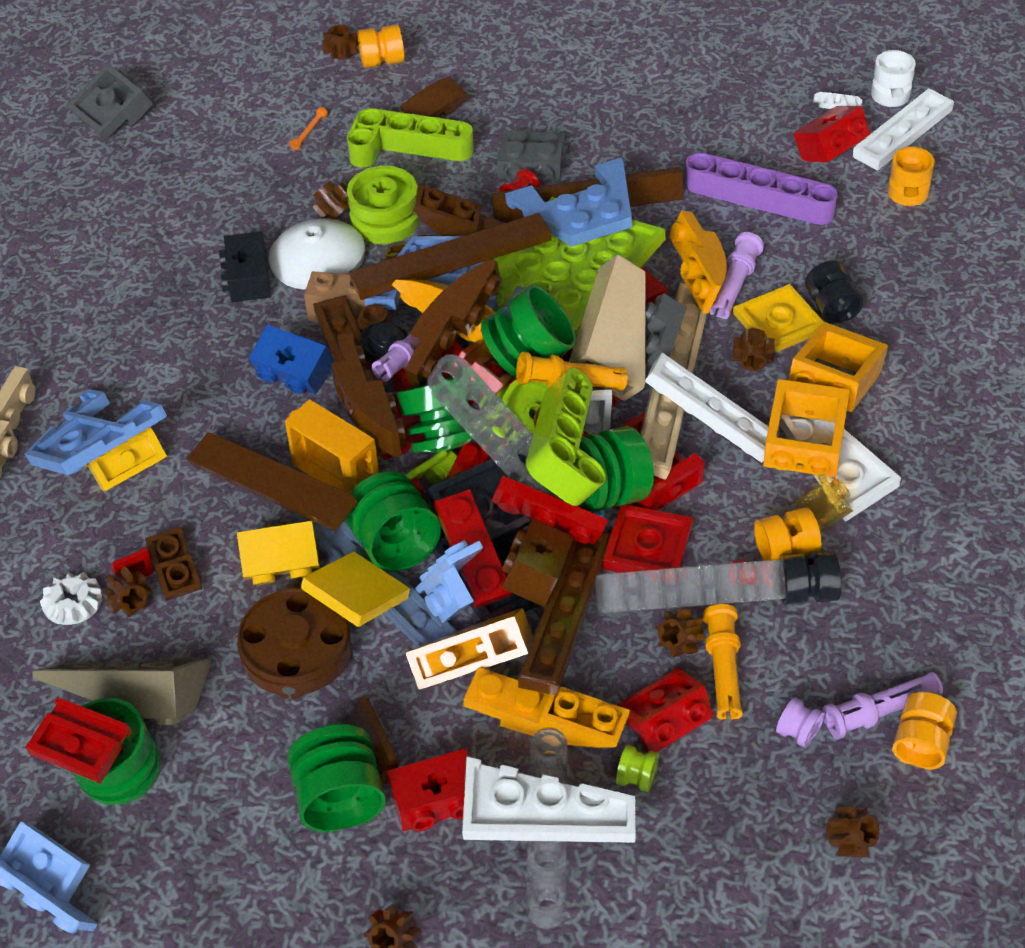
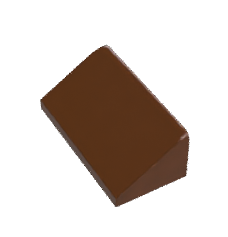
(366, 718)

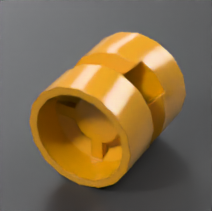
(380, 46)
(910, 176)
(793, 534)
(924, 730)

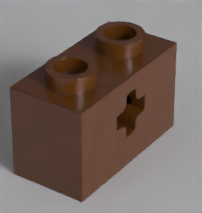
(536, 561)

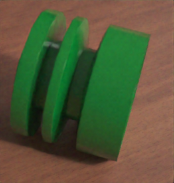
(530, 325)
(439, 426)
(626, 465)
(393, 521)
(135, 765)
(335, 778)

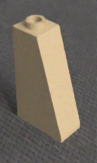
(615, 324)

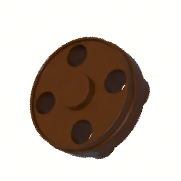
(295, 640)

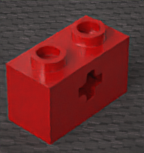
(831, 133)
(414, 787)

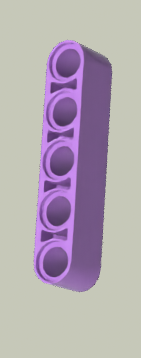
(760, 188)

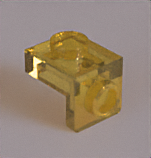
(827, 501)

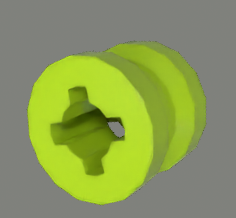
(637, 768)

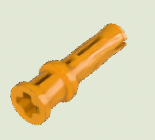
(552, 368)
(723, 646)

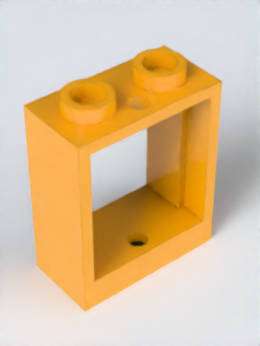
(844, 350)
(809, 402)
(330, 447)

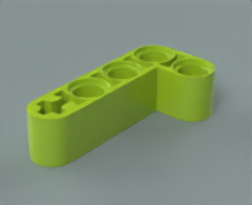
(409, 134)
(554, 449)

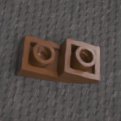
(436, 98)
(173, 563)

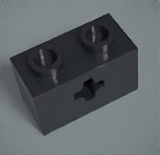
(245, 267)

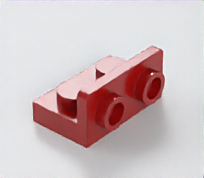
(667, 709)

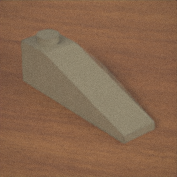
(155, 690)

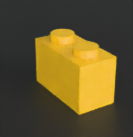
(278, 552)

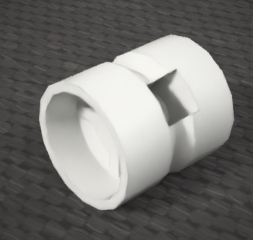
(893, 78)

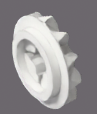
(830, 100)
(66, 611)

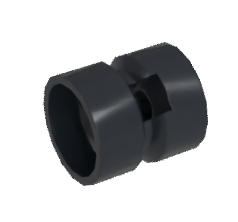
(833, 292)
(811, 577)

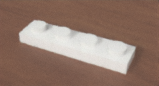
(903, 129)
(708, 406)

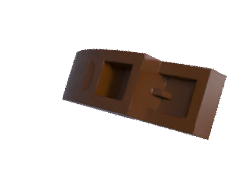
(450, 214)
(453, 310)
(366, 399)

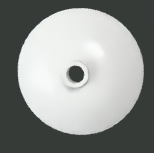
(316, 246)

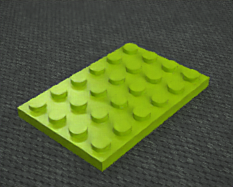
(572, 270)

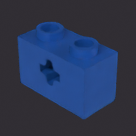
(291, 359)

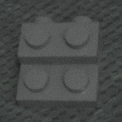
(110, 101)
(531, 150)
(661, 328)

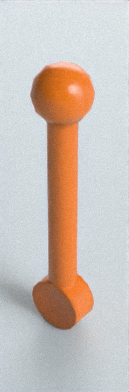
(321, 113)

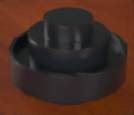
(378, 338)

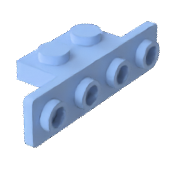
(443, 584)
(45, 875)

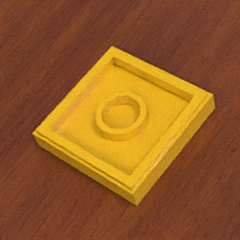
(781, 315)
(355, 588)

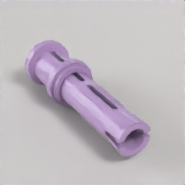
(740, 265)
(866, 709)

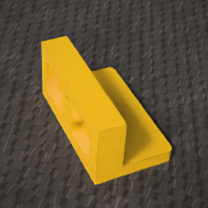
(127, 459)

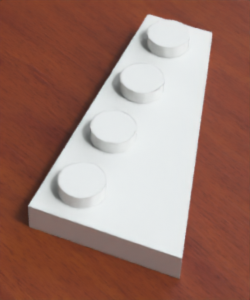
(858, 467)
(529, 808)

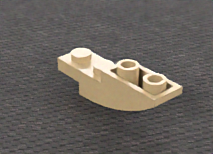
(14, 395)

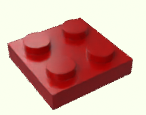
(646, 540)

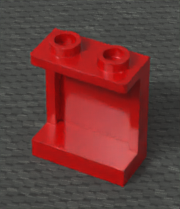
(683, 476)

